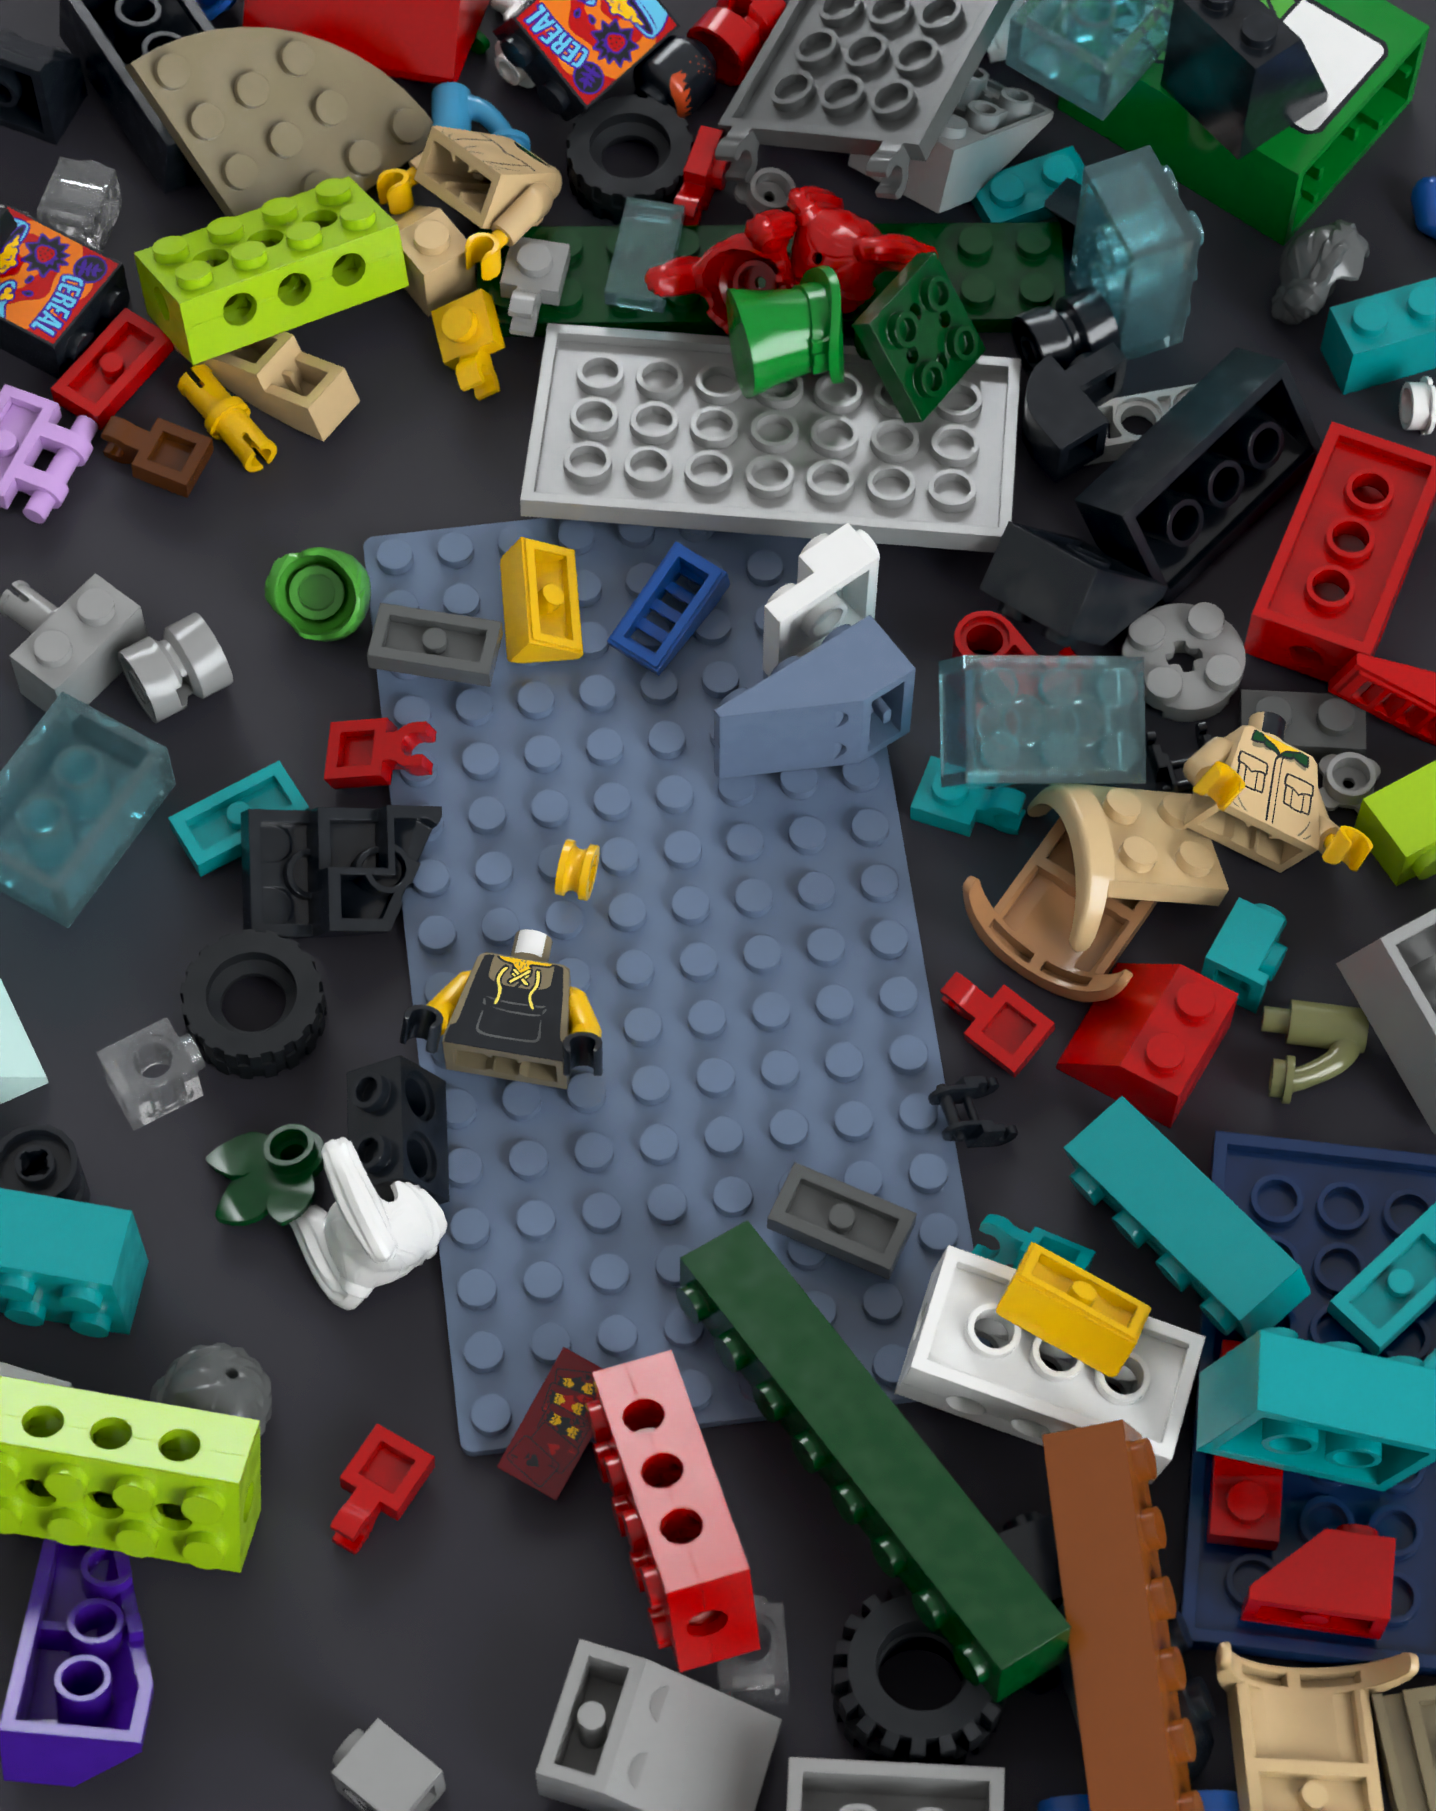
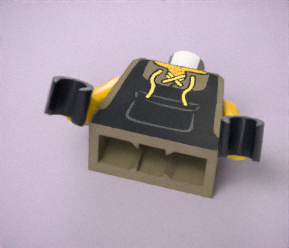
(512, 1018)

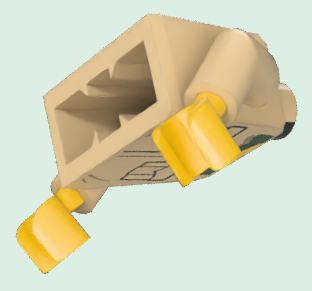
(483, 179)
(1266, 799)

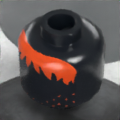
(677, 74)

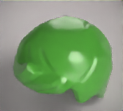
(319, 593)

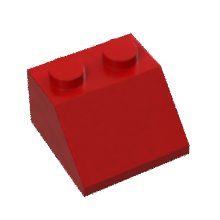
(1151, 1038)

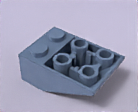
(818, 707)

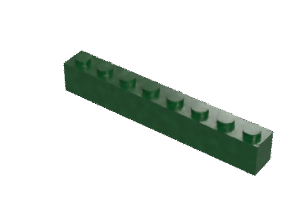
(873, 1463)

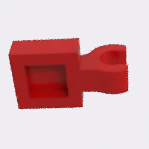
(1001, 1026)
(381, 1479)

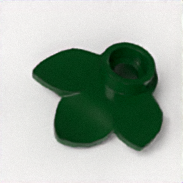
(268, 1175)

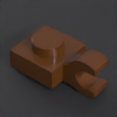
(163, 456)

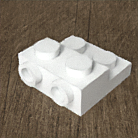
(831, 590)

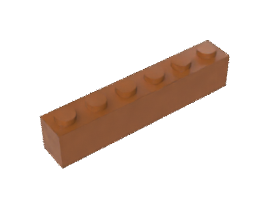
(1119, 1620)

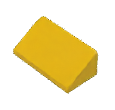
(540, 602)
(1073, 1310)

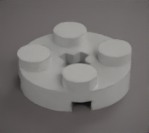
(1197, 632)

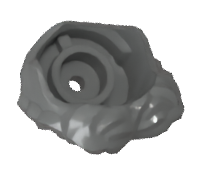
(1313, 265)
(217, 1381)

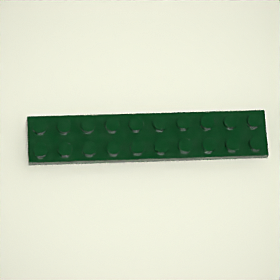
(991, 265)

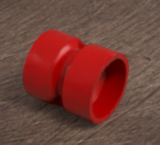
(736, 34)

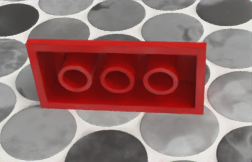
(397, 36)

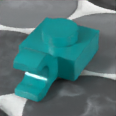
(962, 807)
(1015, 1242)

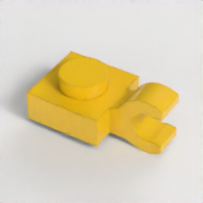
(467, 337)

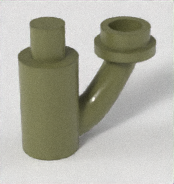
(1315, 1025)

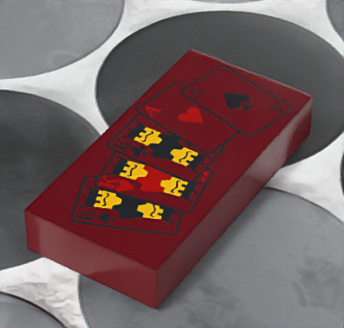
(553, 1427)

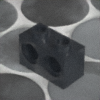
(399, 1126)

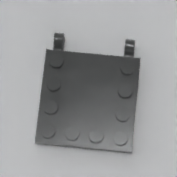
(859, 82)

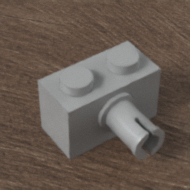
(71, 644)

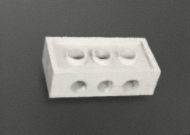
(1011, 1384)

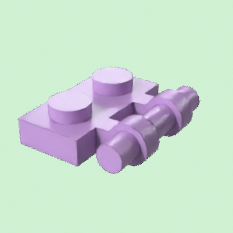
(26, 429)

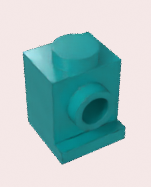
(1247, 952)

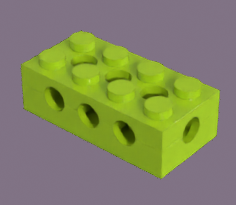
(273, 285)
(133, 1455)

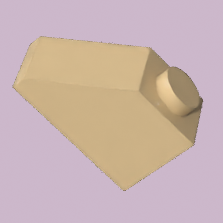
(434, 258)

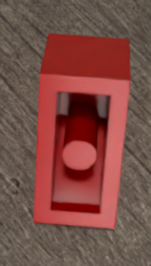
(1329, 1585)

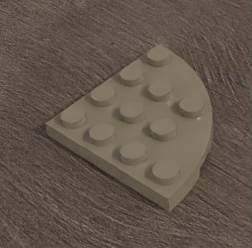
(277, 113)

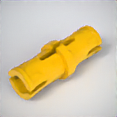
(227, 418)

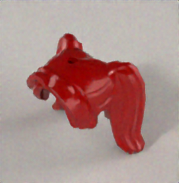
(847, 244)
(732, 264)

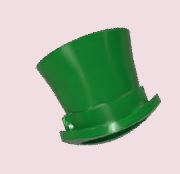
(786, 332)

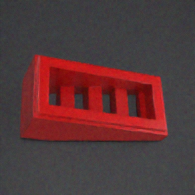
(1391, 692)

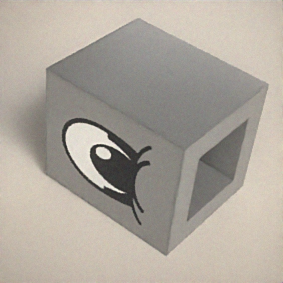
(385, 1772)

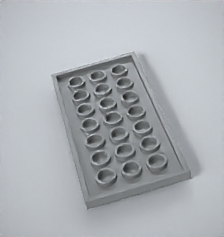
(665, 438)

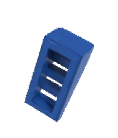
(676, 563)

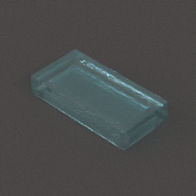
(645, 240)

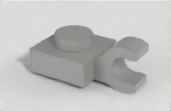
(533, 276)

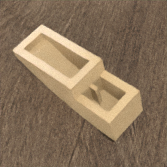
(287, 384)

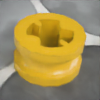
(577, 870)

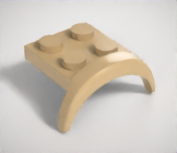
(1130, 848)
(1306, 1732)

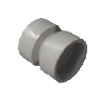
(175, 667)

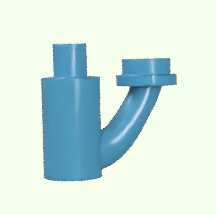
(456, 108)

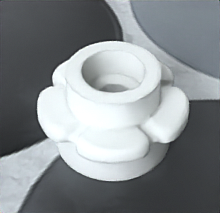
(1418, 405)

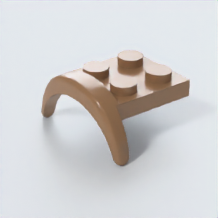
(1035, 920)

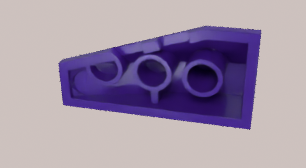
(78, 1672)

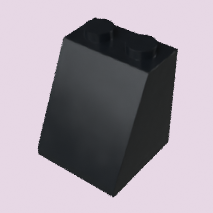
(1239, 71)

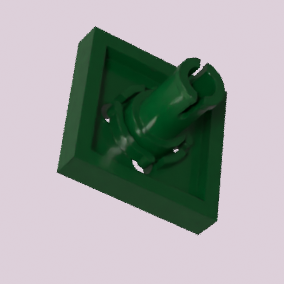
(908, 343)

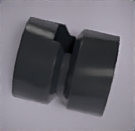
(1076, 326)
(42, 1163)

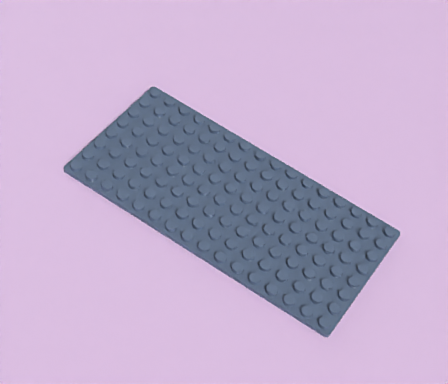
(735, 950)

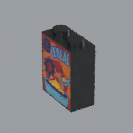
(581, 46)
(55, 294)

